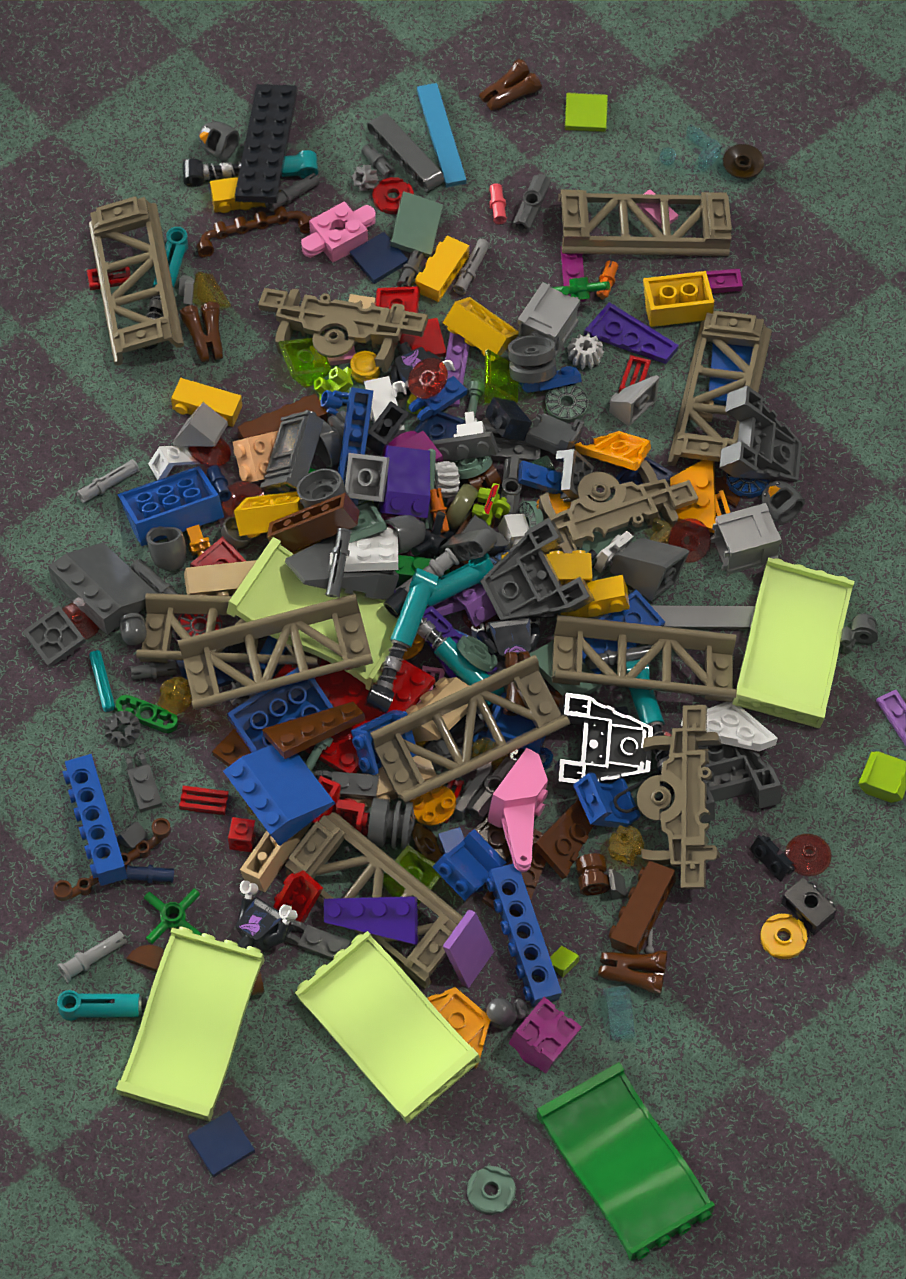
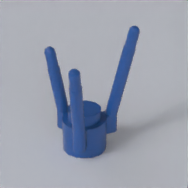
(333, 400)

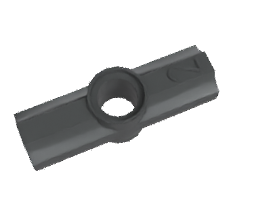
(535, 194)
(510, 481)
(480, 805)

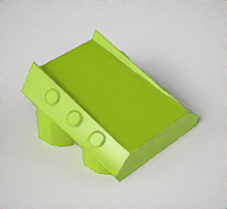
(884, 777)

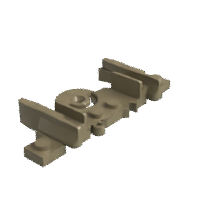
(376, 323)
(628, 504)
(685, 774)

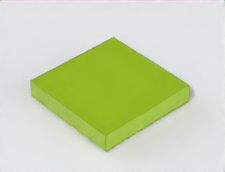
(586, 112)

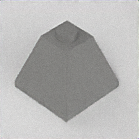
(634, 400)

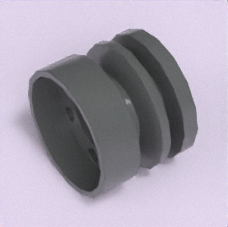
(331, 439)
(320, 486)
(390, 824)

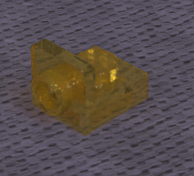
(661, 529)
(484, 745)

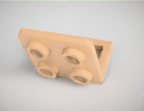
(254, 455)

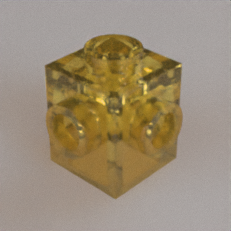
(175, 695)
(626, 844)

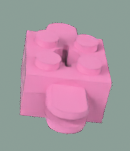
(338, 242)

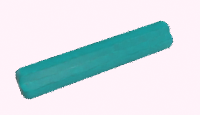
(102, 681)

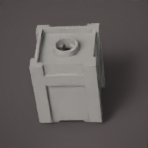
(550, 316)
(746, 538)

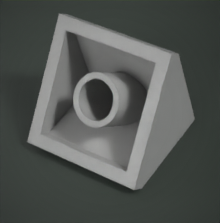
(201, 428)
(366, 477)

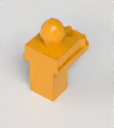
(197, 542)

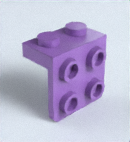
(476, 604)

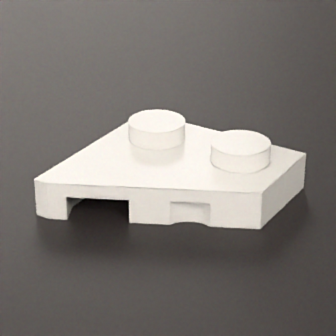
(605, 555)

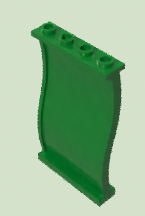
(625, 1162)

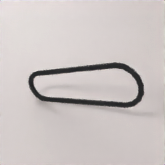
(629, 789)

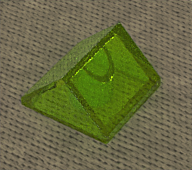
(304, 361)
(498, 379)
(416, 865)

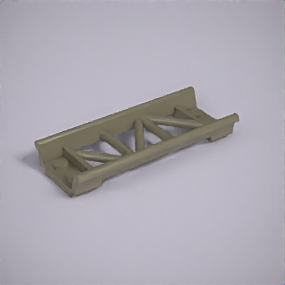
(111, 222)
(577, 228)
(721, 329)
(162, 620)
(718, 649)
(200, 662)
(395, 751)
(321, 844)

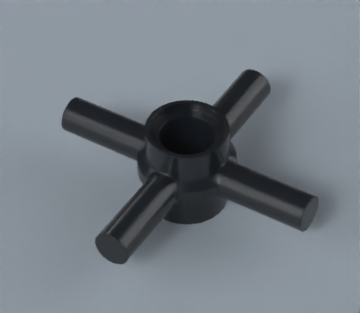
(433, 538)

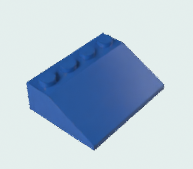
(172, 502)
(276, 707)
(279, 791)

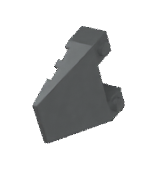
(763, 445)
(313, 569)
(526, 582)
(607, 743)
(737, 773)

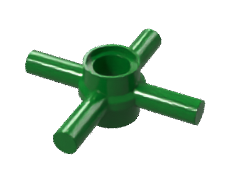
(581, 287)
(171, 908)

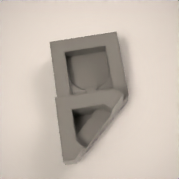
(186, 288)

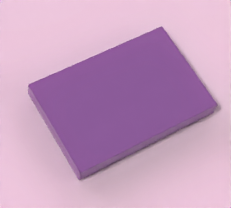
(468, 948)

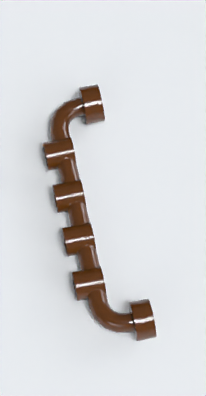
(241, 226)
(161, 829)

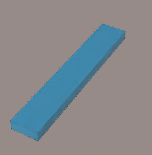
(441, 135)

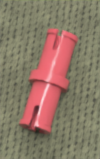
(497, 204)

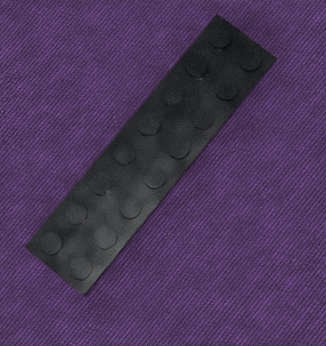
(266, 143)

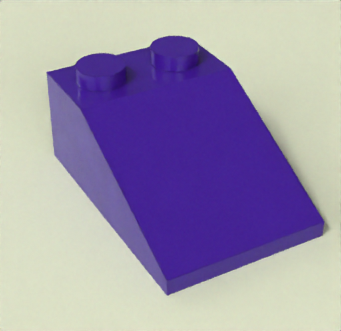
(407, 482)

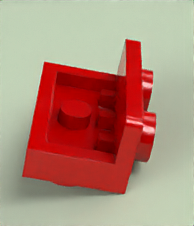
(354, 814)
(300, 893)

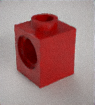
(242, 834)

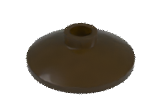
(746, 155)
(426, 843)

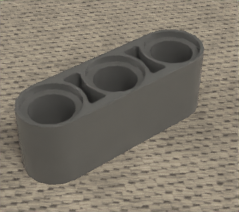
(470, 544)

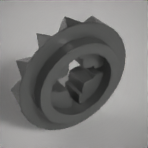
(131, 732)

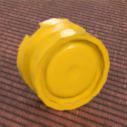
(364, 367)

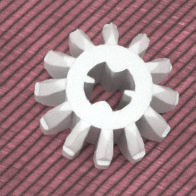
(585, 351)
(447, 478)

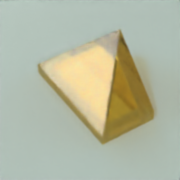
(208, 290)

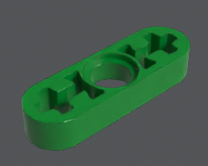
(143, 705)

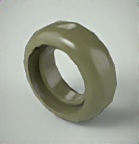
(461, 505)

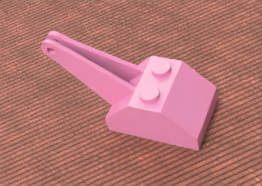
(517, 803)

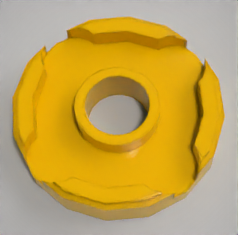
(777, 947)

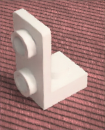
(169, 456)

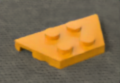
(617, 449)
(703, 481)
(463, 1016)

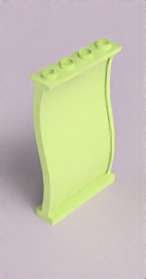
(275, 589)
(793, 642)
(191, 1023)
(387, 1026)

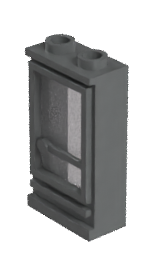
(292, 451)

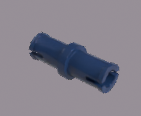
(219, 482)
(150, 874)

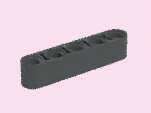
(405, 151)

